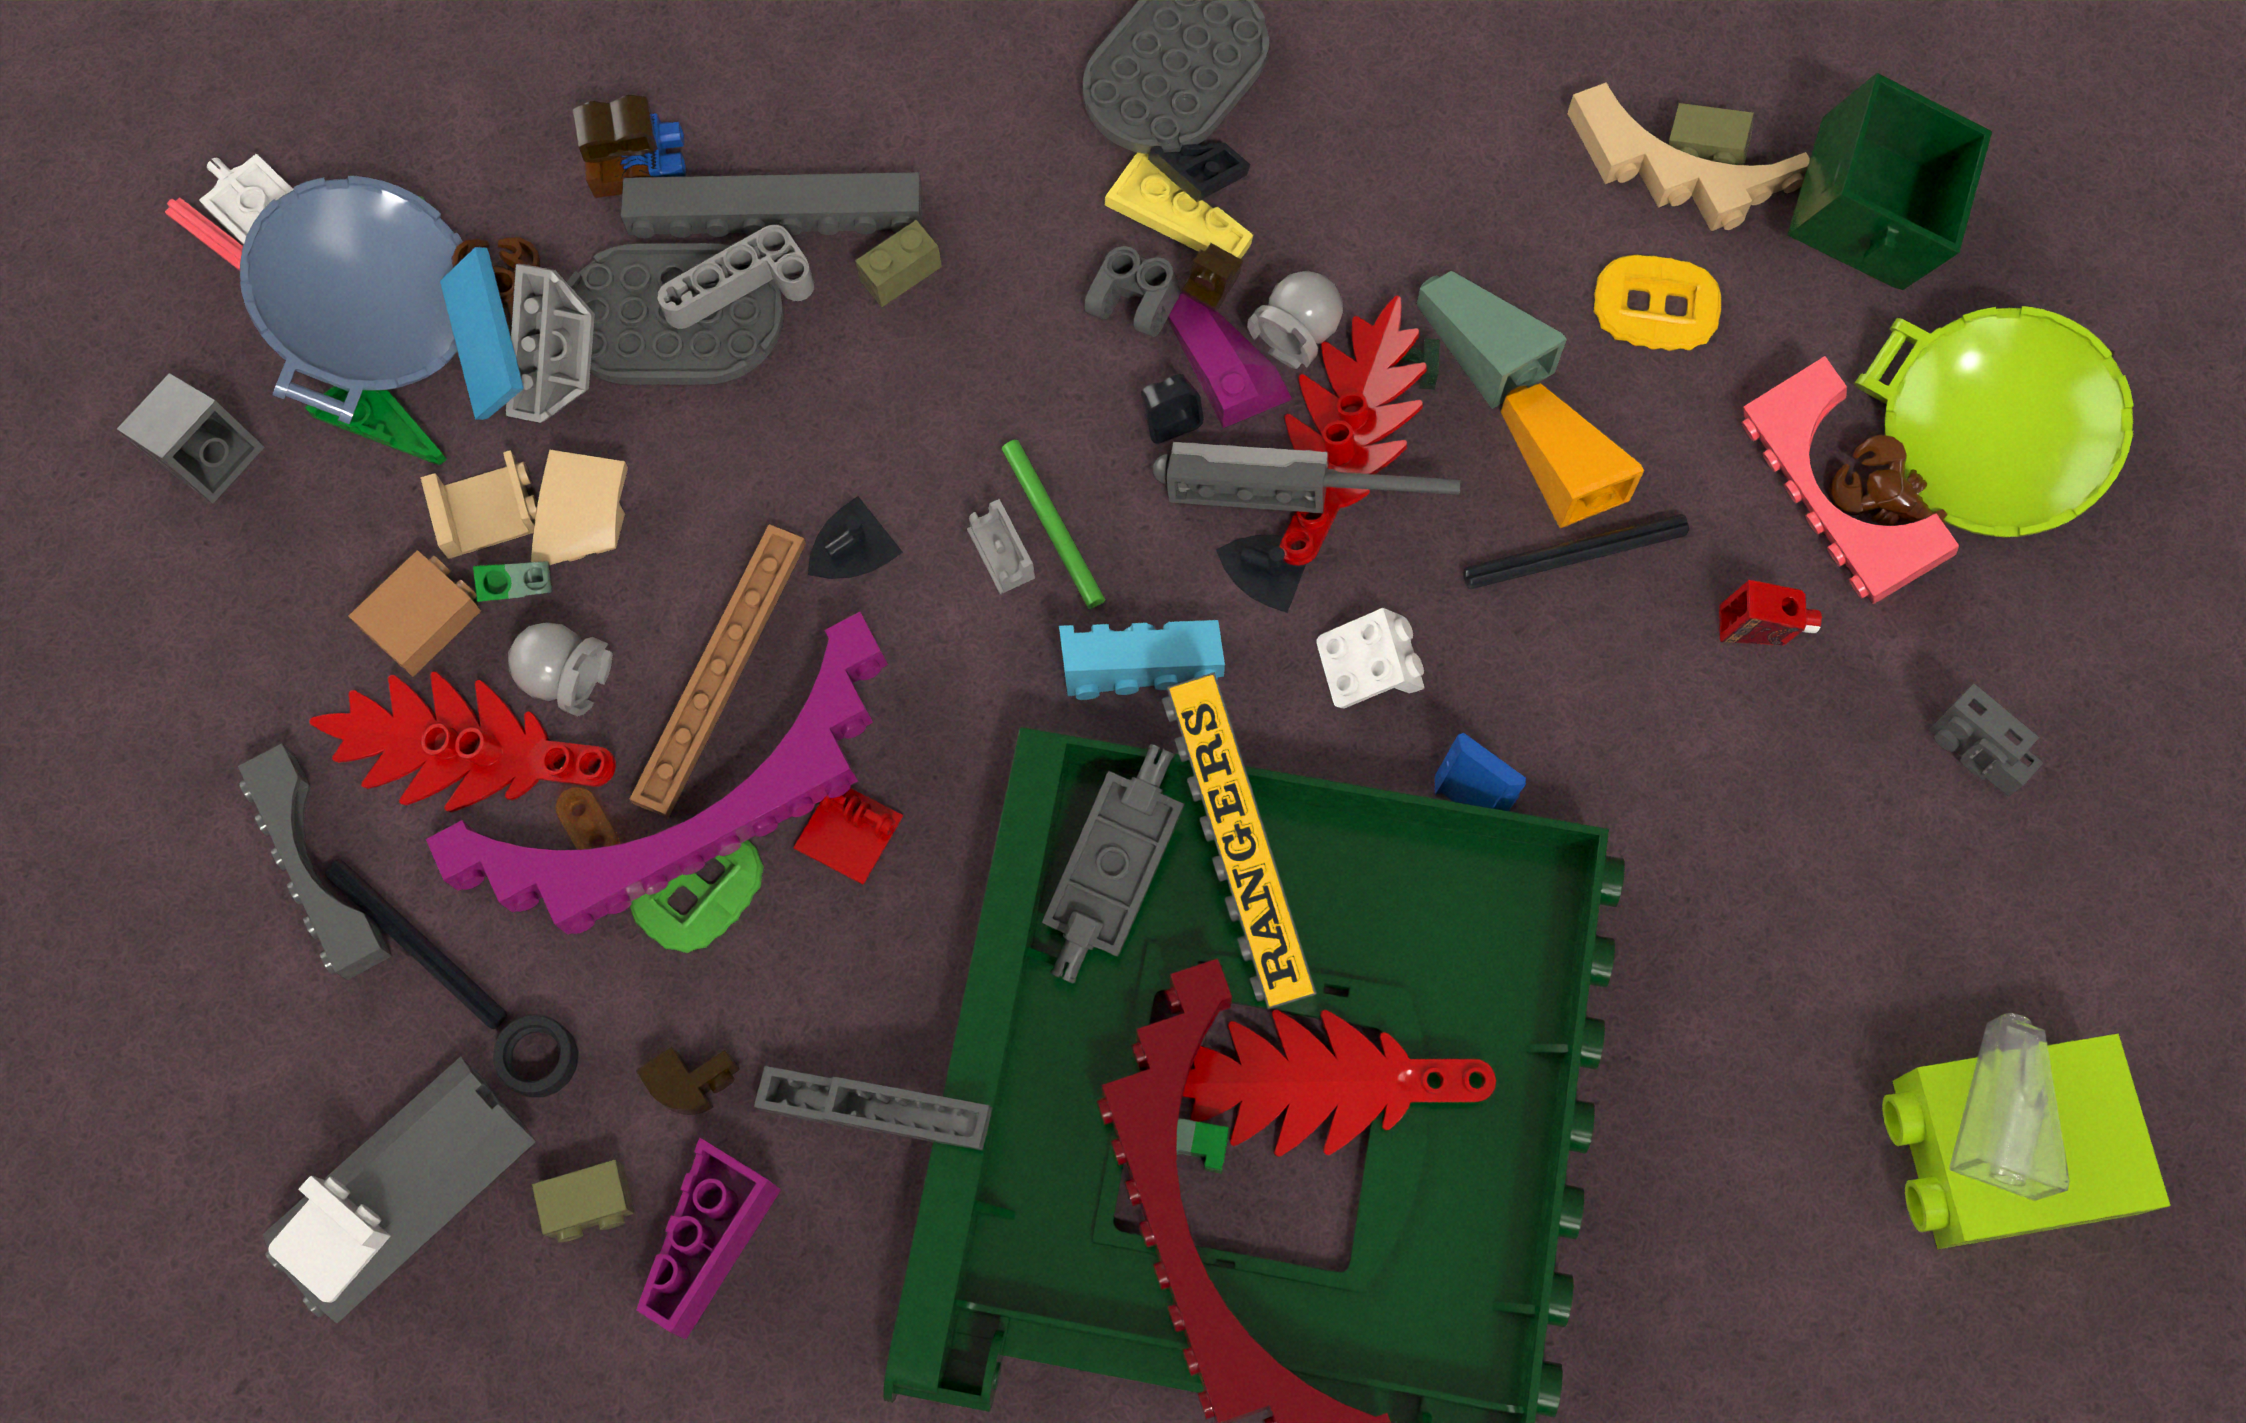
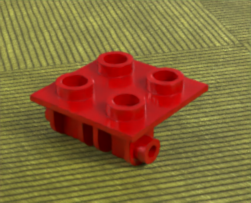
(849, 834)

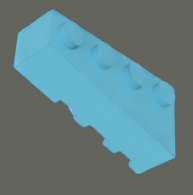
(1139, 656)

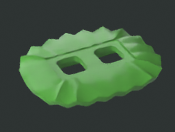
(716, 906)

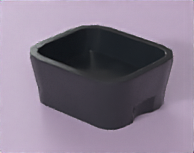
(1171, 408)

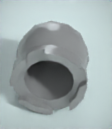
(1299, 316)
(555, 664)

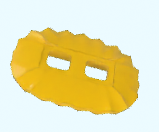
(1659, 279)

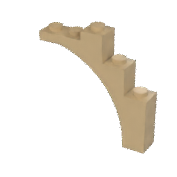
(1672, 176)

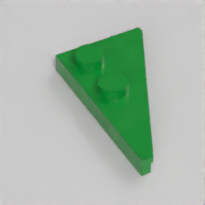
(384, 421)

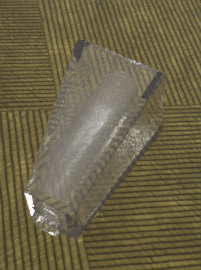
(2011, 1114)

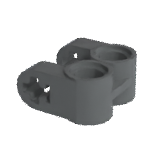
(1139, 281)

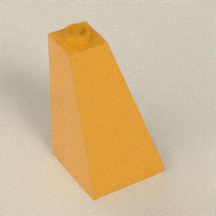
(1568, 457)

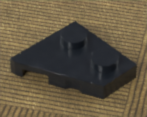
(1201, 168)

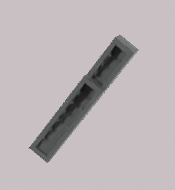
(873, 1108)

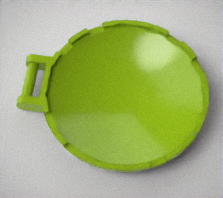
(2006, 417)

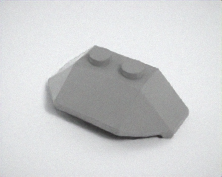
(550, 343)

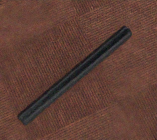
(1576, 551)
(416, 944)

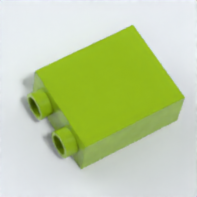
(2103, 1140)

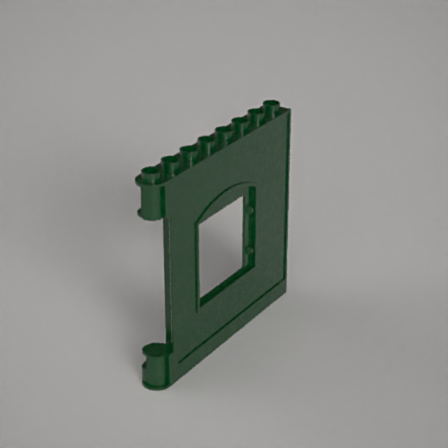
(1453, 938)

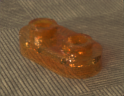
(590, 824)

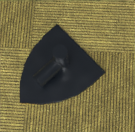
(851, 544)
(1260, 570)

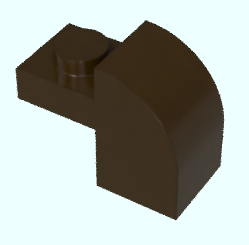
(1212, 277)
(682, 1090)

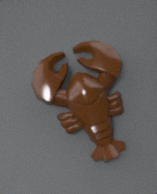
(523, 252)
(1886, 487)

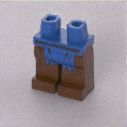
(607, 176)

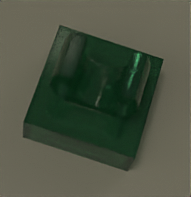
(1430, 356)

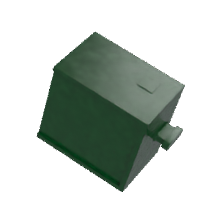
(1890, 183)

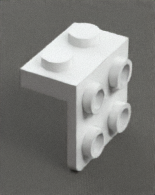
(1370, 658)
(328, 1239)

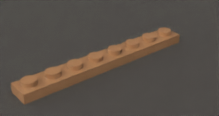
(717, 672)

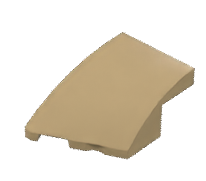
(578, 507)

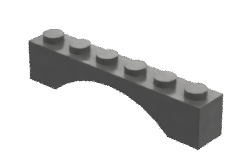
(281, 793)

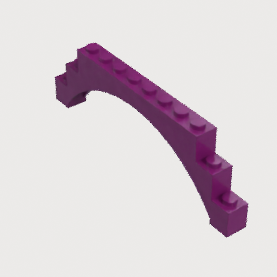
(605, 880)

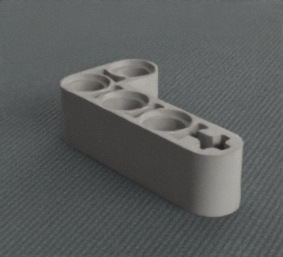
(735, 283)

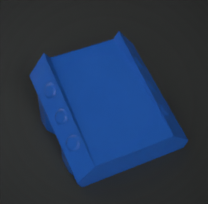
(1477, 777)

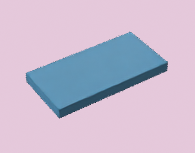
(481, 333)

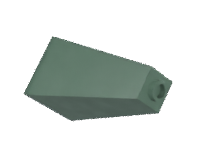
(1489, 336)

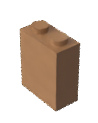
(416, 612)

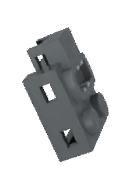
(1983, 743)

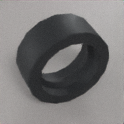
(514, 1033)

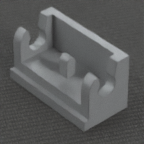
(1001, 548)

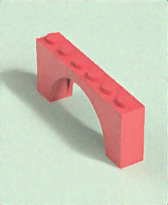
(1875, 554)

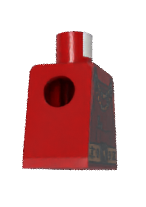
(1766, 615)

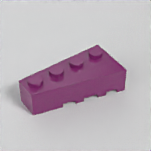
(704, 1237)

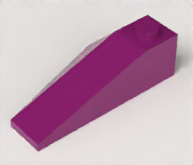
(1228, 366)

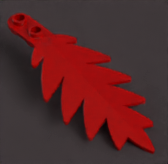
(1353, 418)
(457, 745)
(1315, 1082)

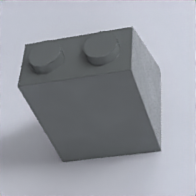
(191, 437)

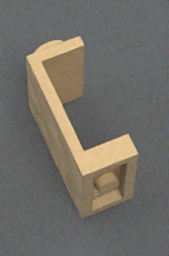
(481, 508)

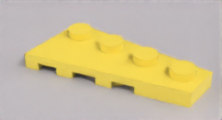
(1159, 203)

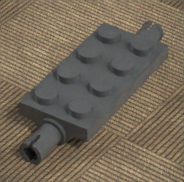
(1113, 863)

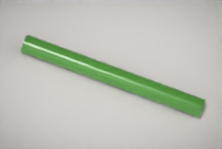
(1053, 524)

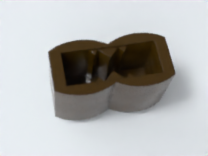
(615, 128)

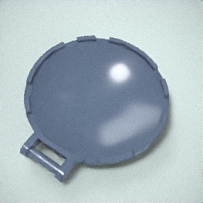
(350, 288)

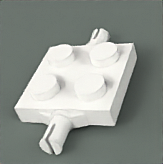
(242, 194)

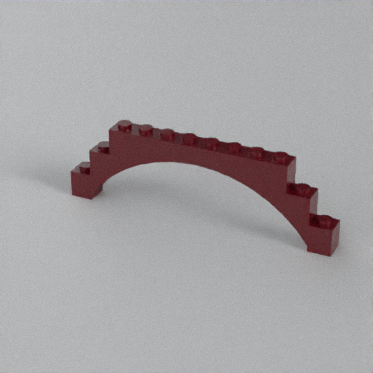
(1144, 1112)

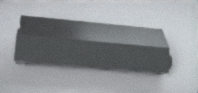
(420, 1173)

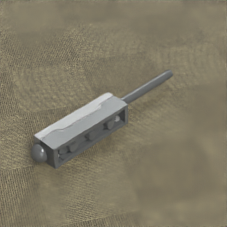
(1270, 478)

